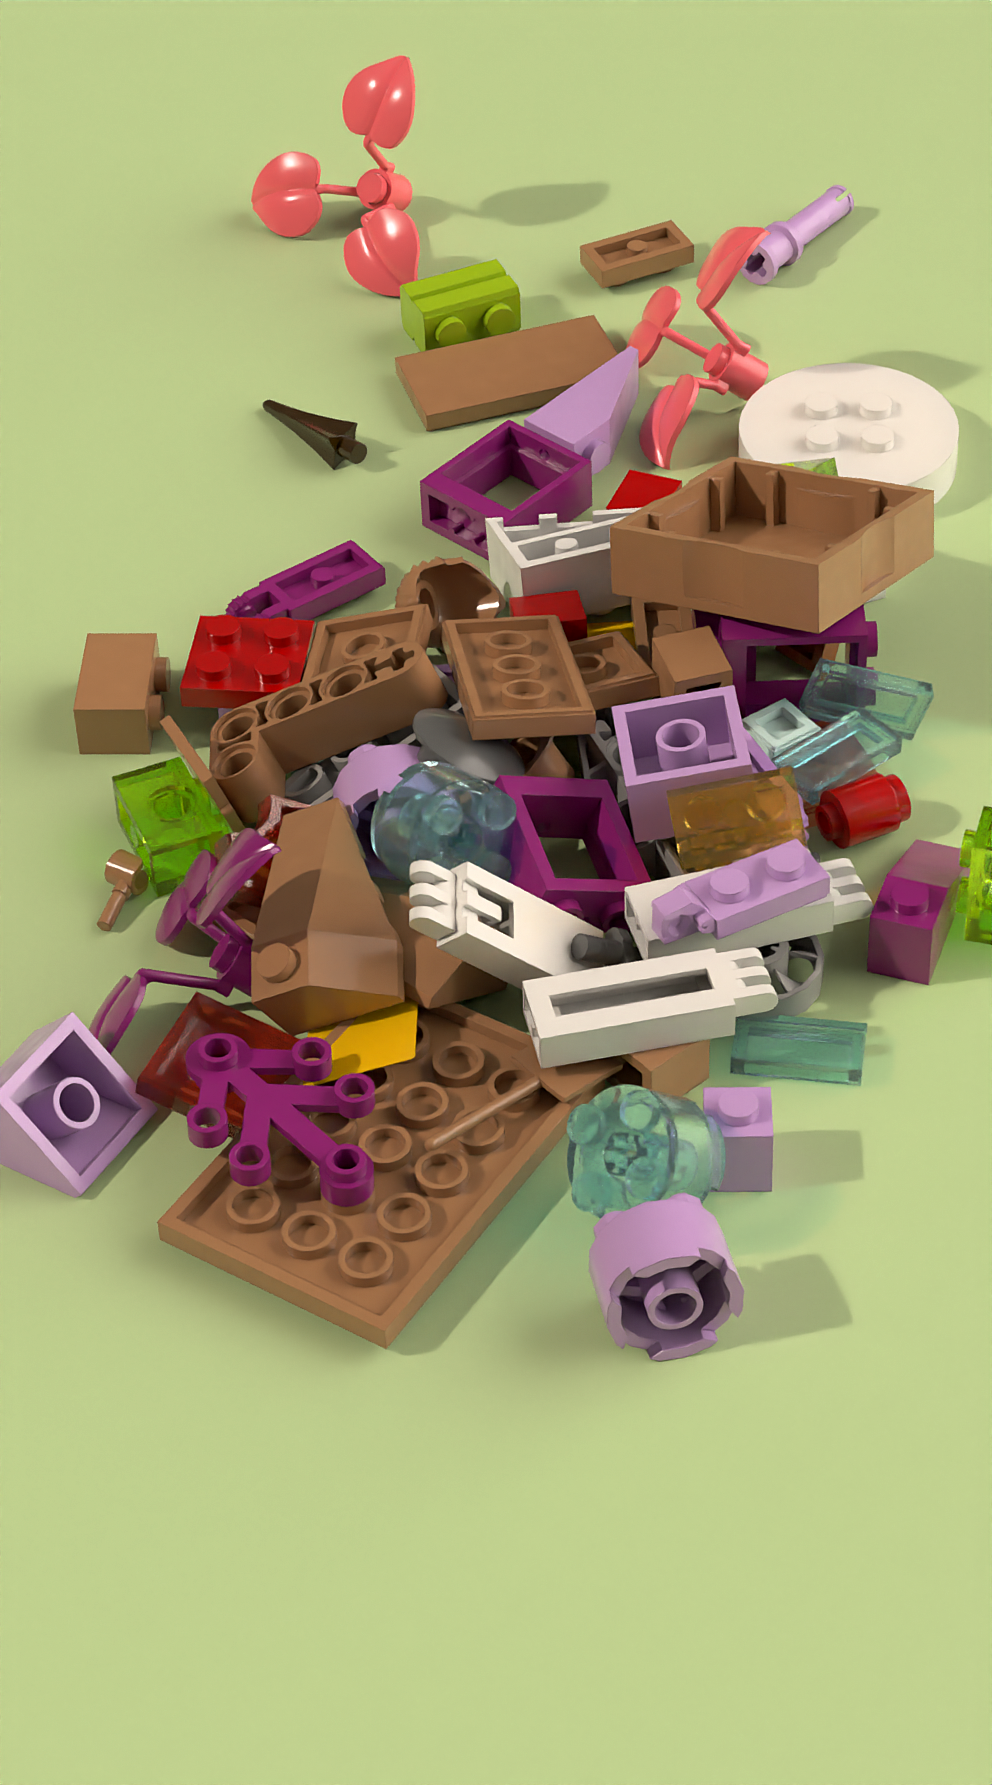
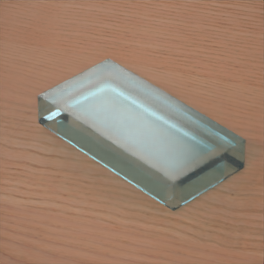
(841, 688)
(839, 753)
(799, 1049)

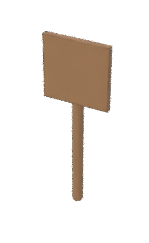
(561, 1081)

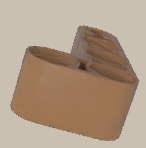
(318, 719)

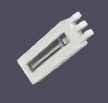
(455, 899)
(843, 904)
(644, 1004)

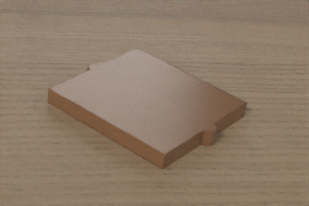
(202, 773)

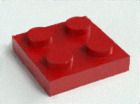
(244, 659)

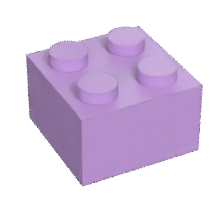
(676, 746)

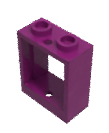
(454, 492)
(738, 634)
(576, 811)

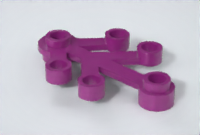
(226, 1065)

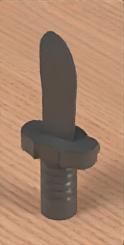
(612, 950)

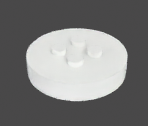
(864, 416)

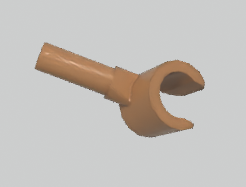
(126, 874)

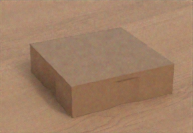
(773, 543)

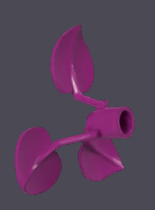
(233, 951)

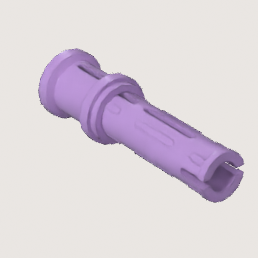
(787, 238)

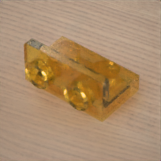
(735, 818)

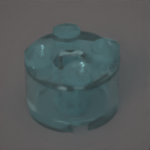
(443, 819)
(640, 1149)

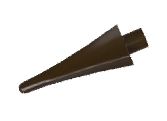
(327, 436)

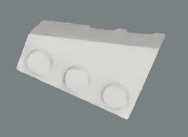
(556, 558)

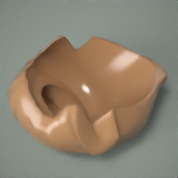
(452, 591)

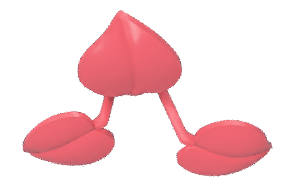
(287, 190)
(728, 365)

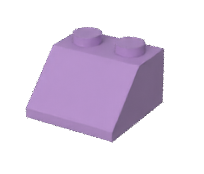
(66, 1107)

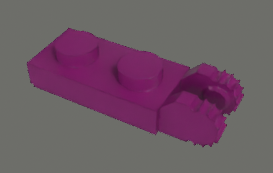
(312, 585)

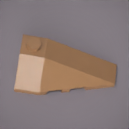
(322, 928)

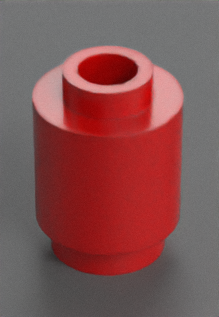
(862, 809)

